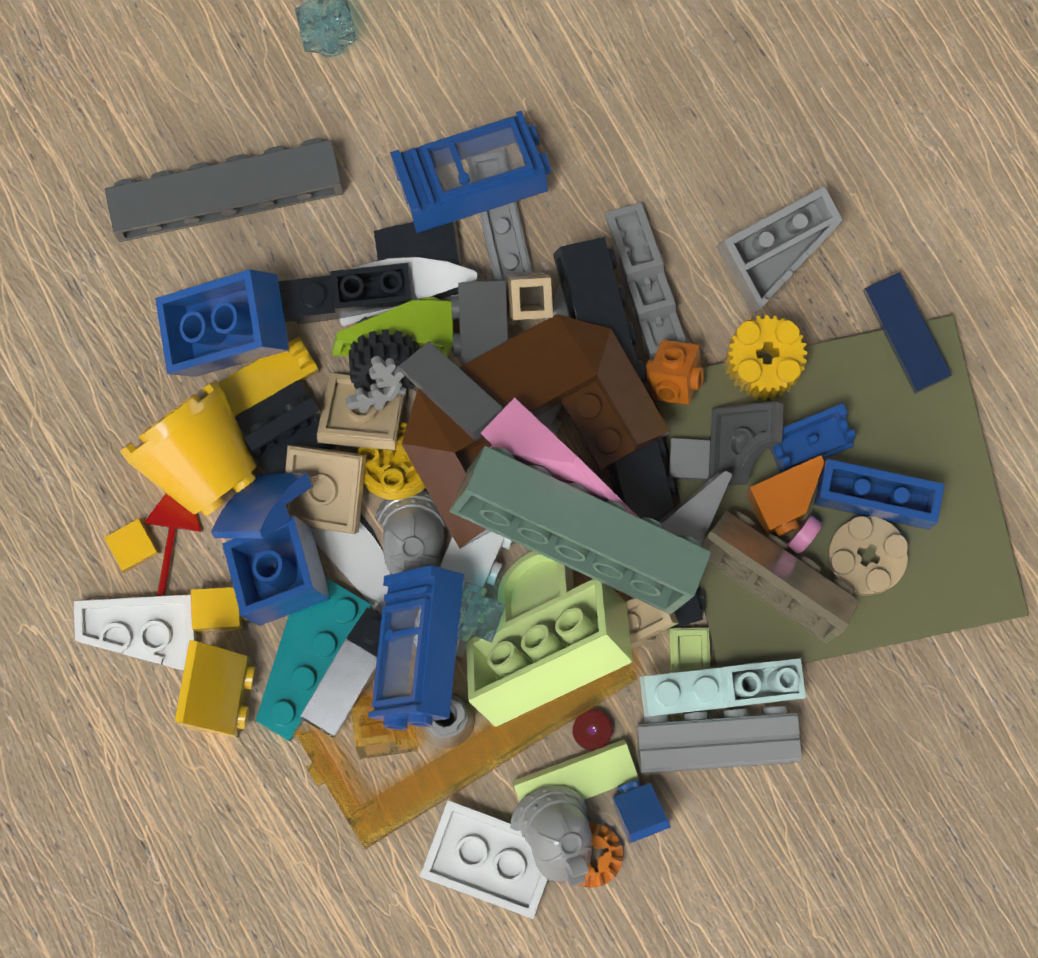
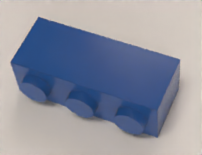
(879, 494)

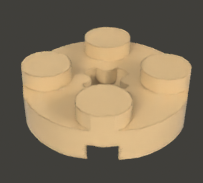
(889, 548)

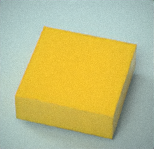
(131, 545)

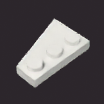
(138, 627)

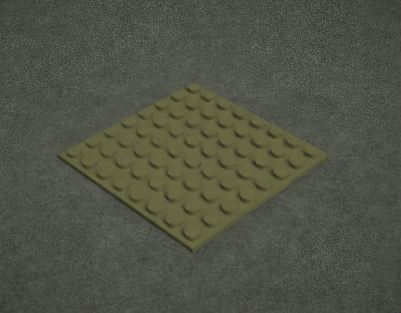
(955, 572)

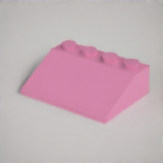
(535, 444)

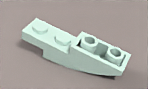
(722, 687)

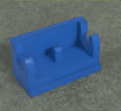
(814, 436)

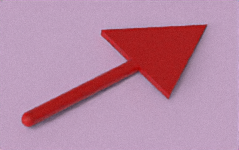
(174, 516)

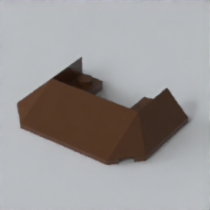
(541, 368)

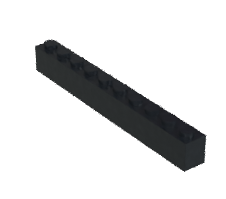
(596, 298)

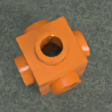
(675, 372)

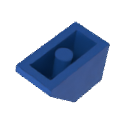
(639, 811)

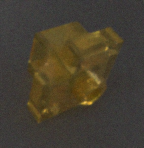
(374, 739)

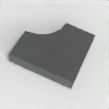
(741, 436)

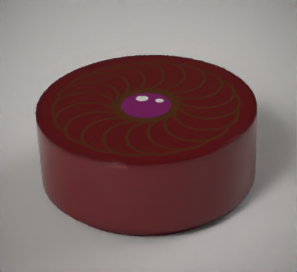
(592, 730)

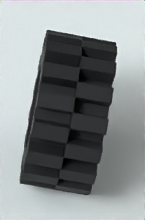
(386, 347)

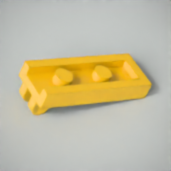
(267, 377)

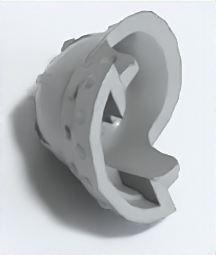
(411, 533)
(556, 832)

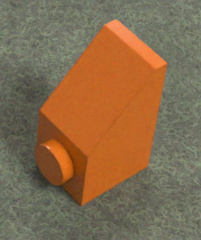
(785, 497)

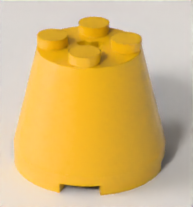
(195, 452)

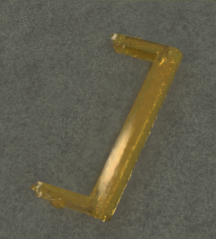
(460, 765)

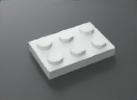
(484, 860)

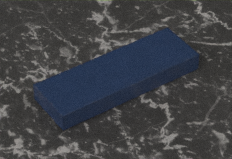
(907, 333)

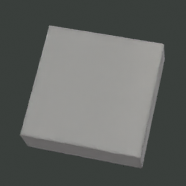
(689, 459)

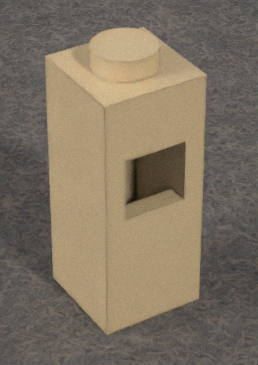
(529, 295)

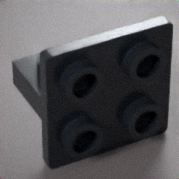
(279, 422)

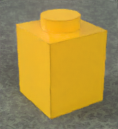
(215, 610)

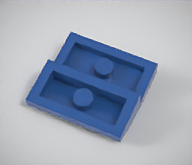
(260, 506)

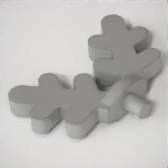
(387, 376)

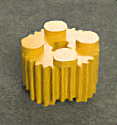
(773, 337)

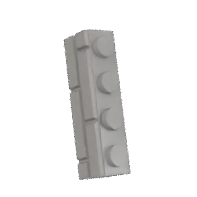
(720, 742)

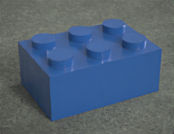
(222, 323)

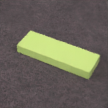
(585, 774)

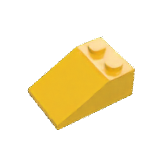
(214, 690)

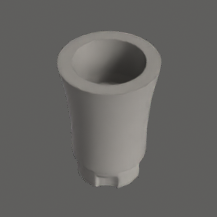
(457, 731)

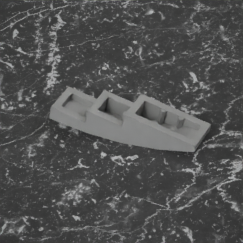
(644, 276)

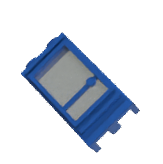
(471, 172)
(417, 647)

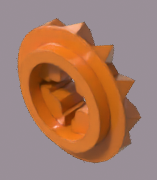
(610, 862)

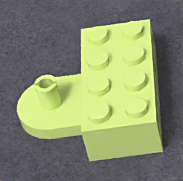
(546, 639)

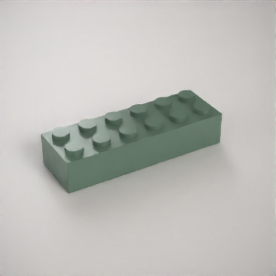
(580, 530)

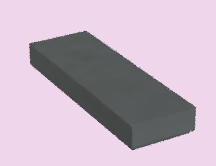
(451, 389)

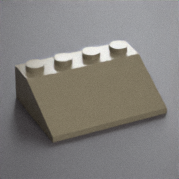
(779, 577)

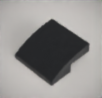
(435, 243)

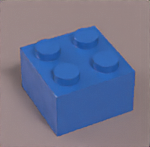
(276, 572)

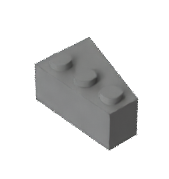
(776, 246)

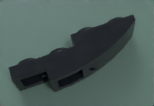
(345, 293)

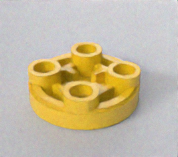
(391, 472)

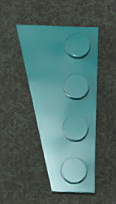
(304, 656)

